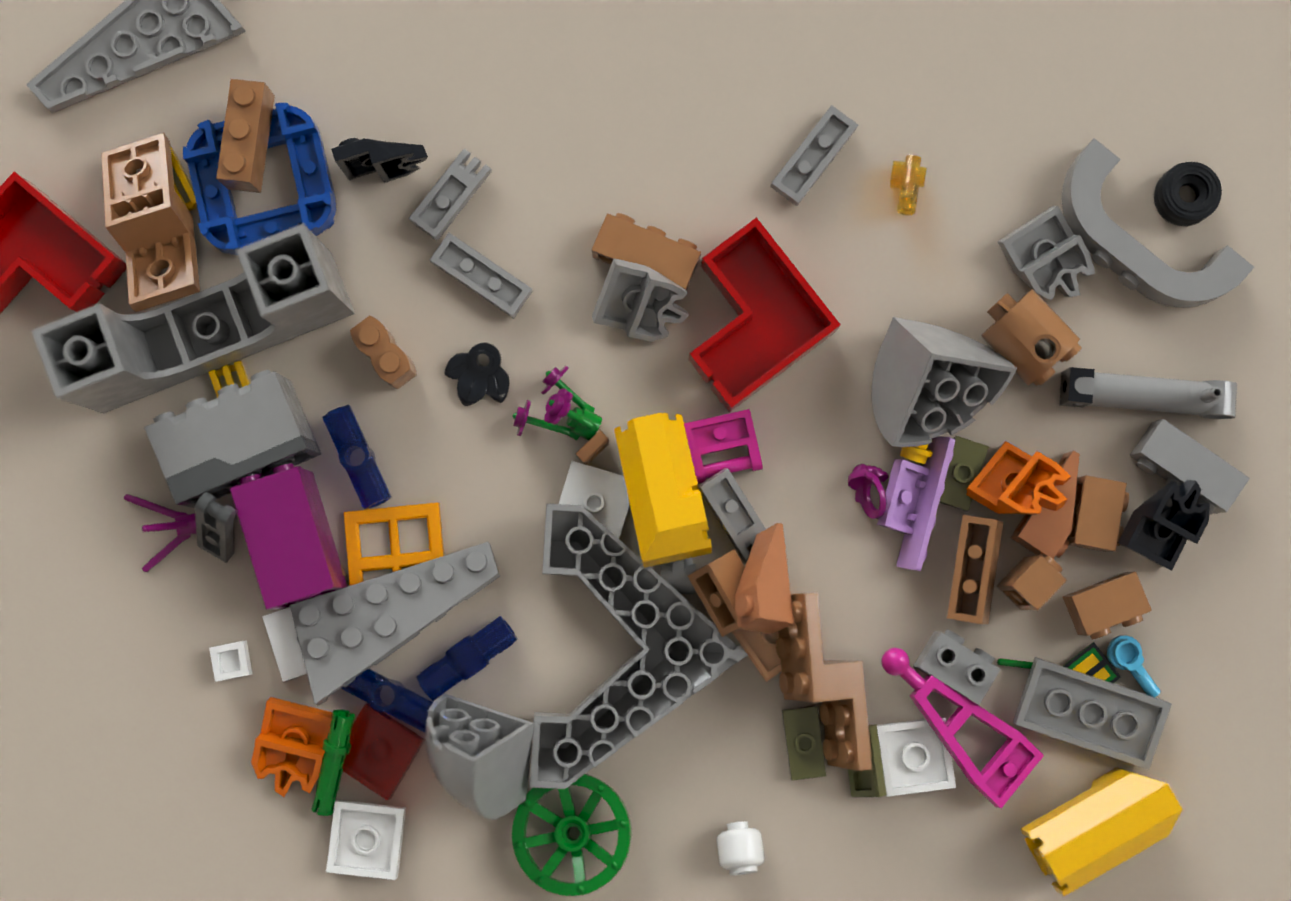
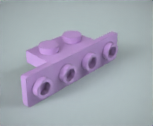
(914, 500)

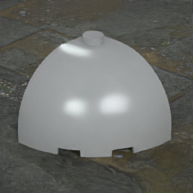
(932, 382)
(479, 755)

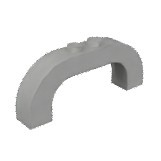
(1125, 255)

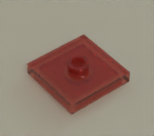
(380, 751)

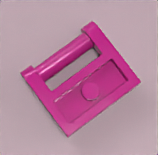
(722, 434)

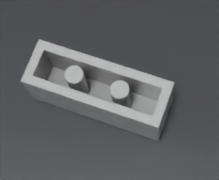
(1181, 458)

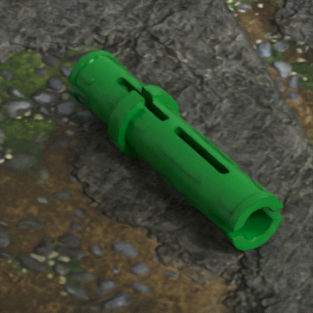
(335, 749)

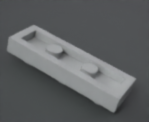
(814, 155)
(481, 275)

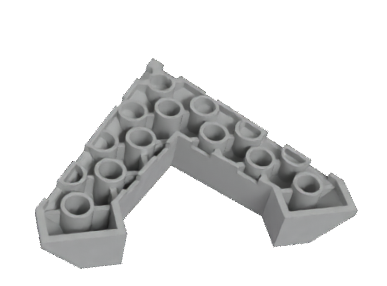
(676, 656)

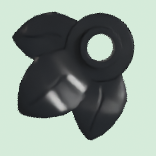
(476, 379)

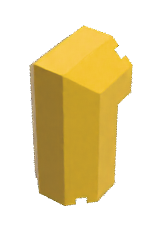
(662, 489)
(1101, 827)

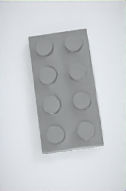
(1092, 713)

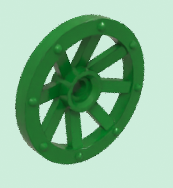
(566, 844)

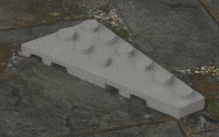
(131, 43)
(372, 619)

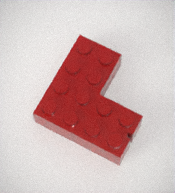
(51, 247)
(776, 319)

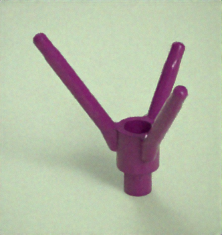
(184, 525)

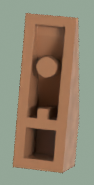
(1048, 531)
(764, 587)

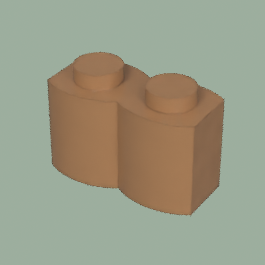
(380, 346)

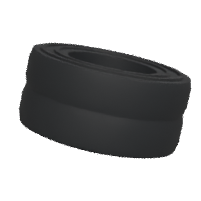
(1201, 179)

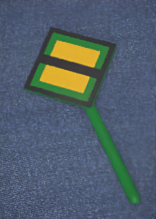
(1088, 661)

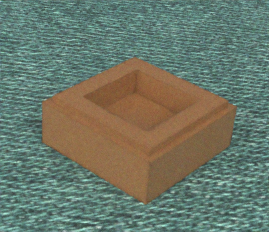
(593, 447)

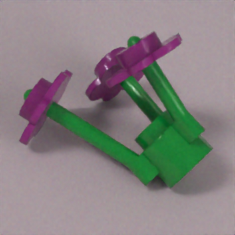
(582, 421)

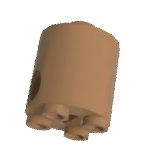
(1020, 328)

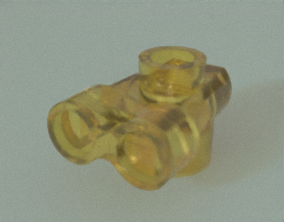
(908, 178)

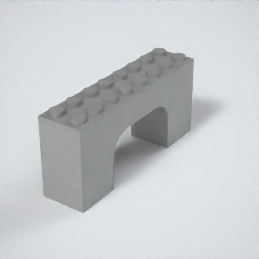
(119, 358)

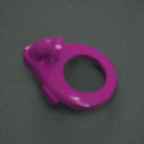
(861, 481)

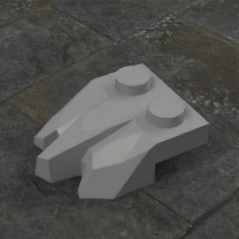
(1048, 254)
(639, 301)

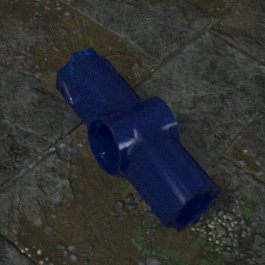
(348, 437)
(466, 658)
(407, 704)

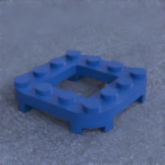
(310, 170)

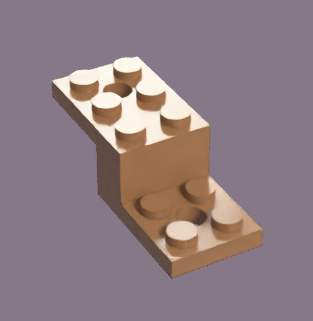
(149, 222)
(833, 682)

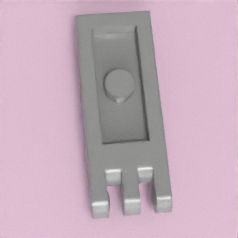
(449, 195)
(732, 510)

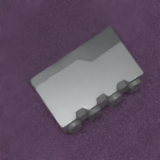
(231, 438)

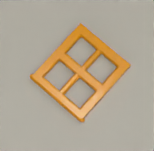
(392, 515)

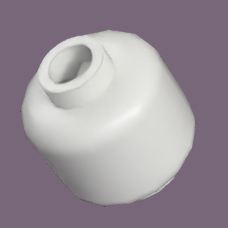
(740, 849)

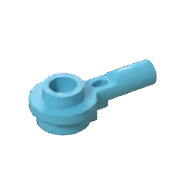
(1126, 654)

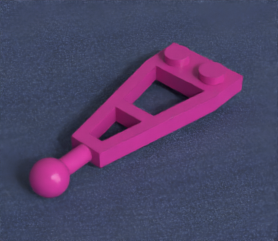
(1007, 766)

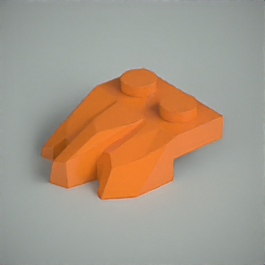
(1019, 482)
(291, 744)

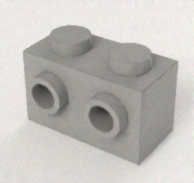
(958, 666)

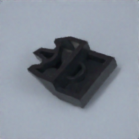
(368, 156)
(1166, 522)

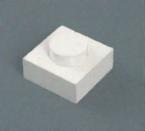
(230, 661)

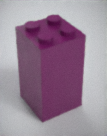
(288, 536)

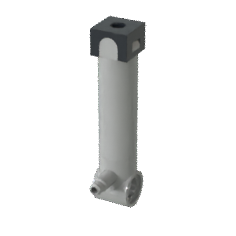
(1207, 398)

